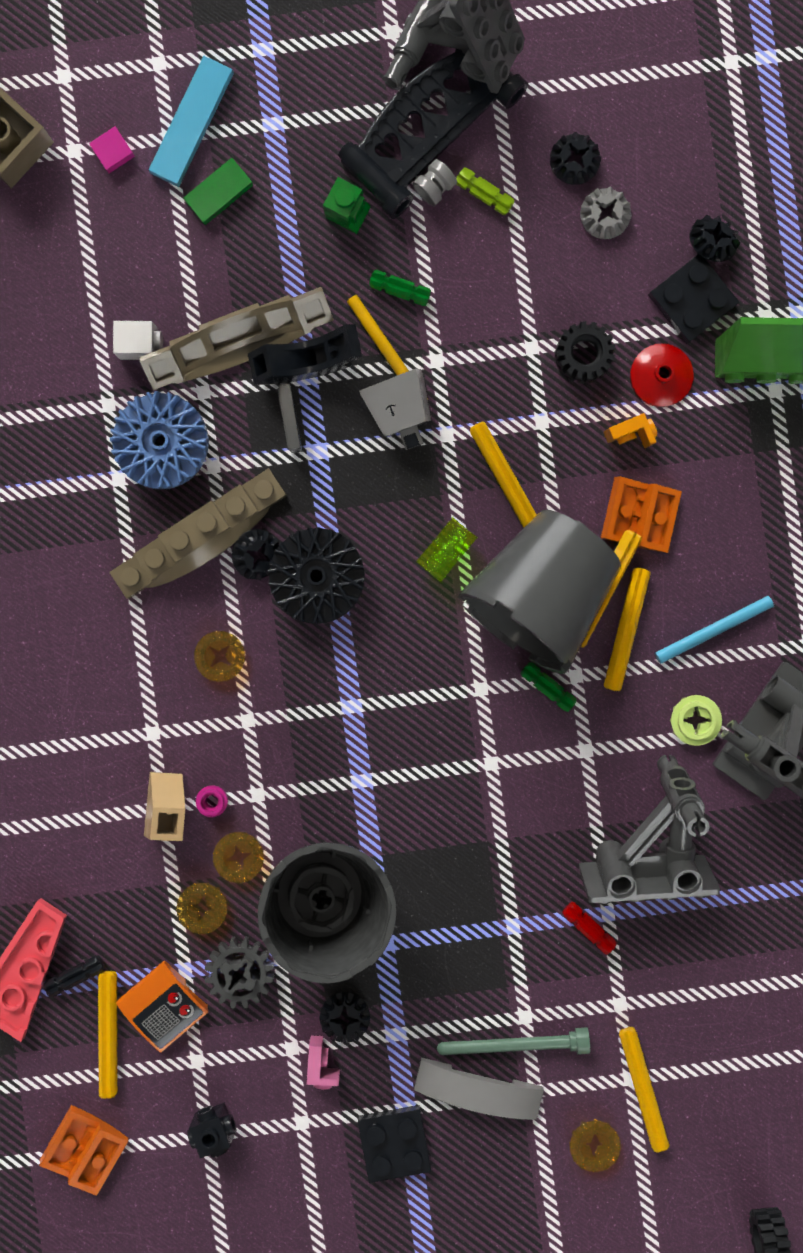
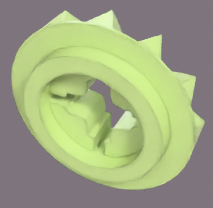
(705, 731)

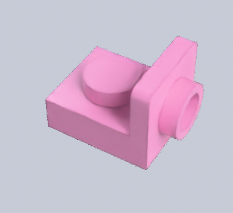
(319, 1077)

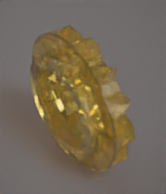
(204, 657)
(231, 869)
(190, 916)
(605, 1155)

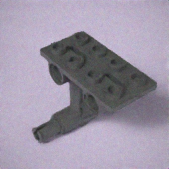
(480, 28)
(768, 738)
(671, 873)

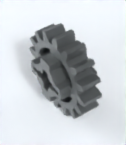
(249, 979)

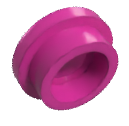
(207, 810)

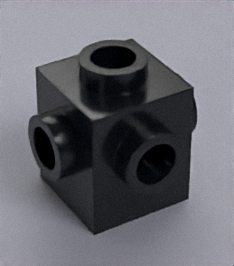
(212, 1131)

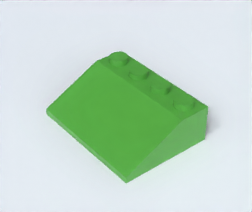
(761, 350)

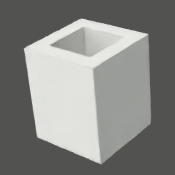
(135, 339)

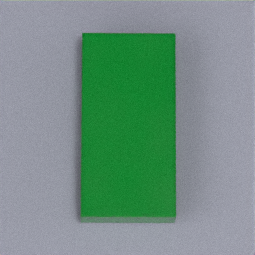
(218, 191)

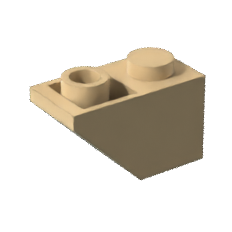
(165, 807)

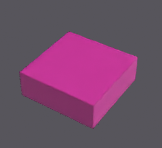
(112, 149)

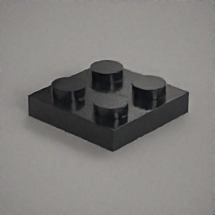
(693, 298)
(394, 1143)

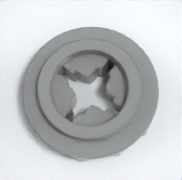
(608, 227)

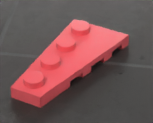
(26, 966)

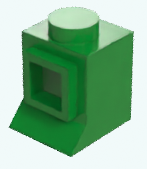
(346, 205)

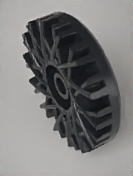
(292, 570)

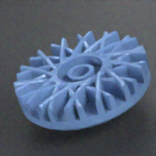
(138, 430)

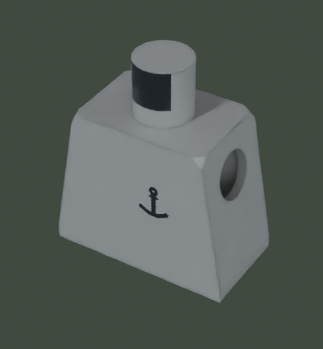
(399, 406)

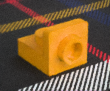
(626, 431)

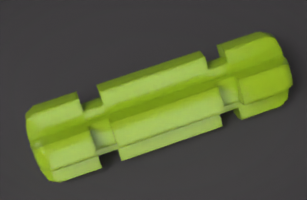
(484, 191)

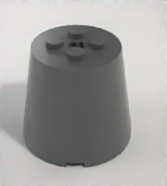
(544, 589)
(331, 937)

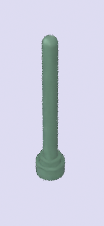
(576, 1041)

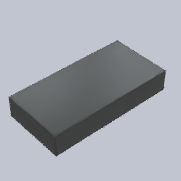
(290, 418)

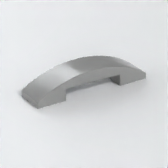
(478, 1092)

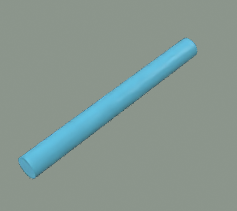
(714, 629)

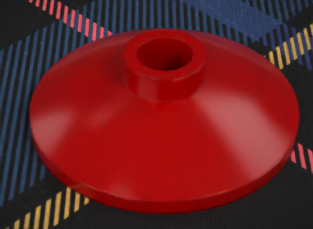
(651, 386)

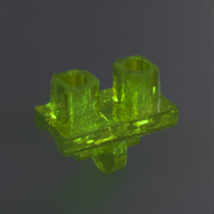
(446, 549)

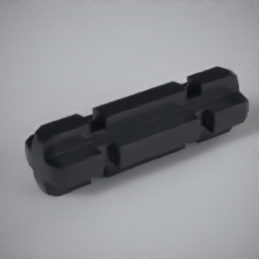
(74, 976)

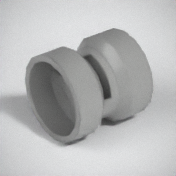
(435, 182)

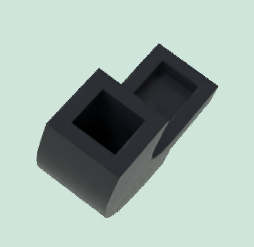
(305, 359)

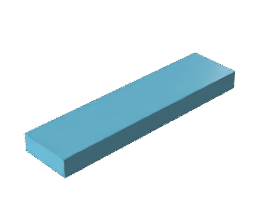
(191, 121)

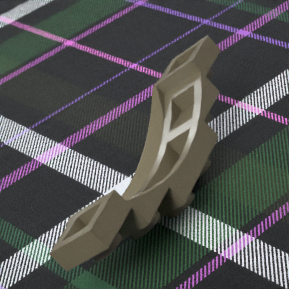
(231, 337)
(199, 536)

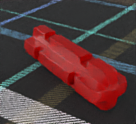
(589, 928)

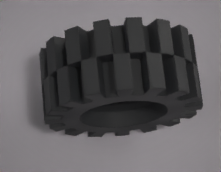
(591, 334)
(769, 1231)

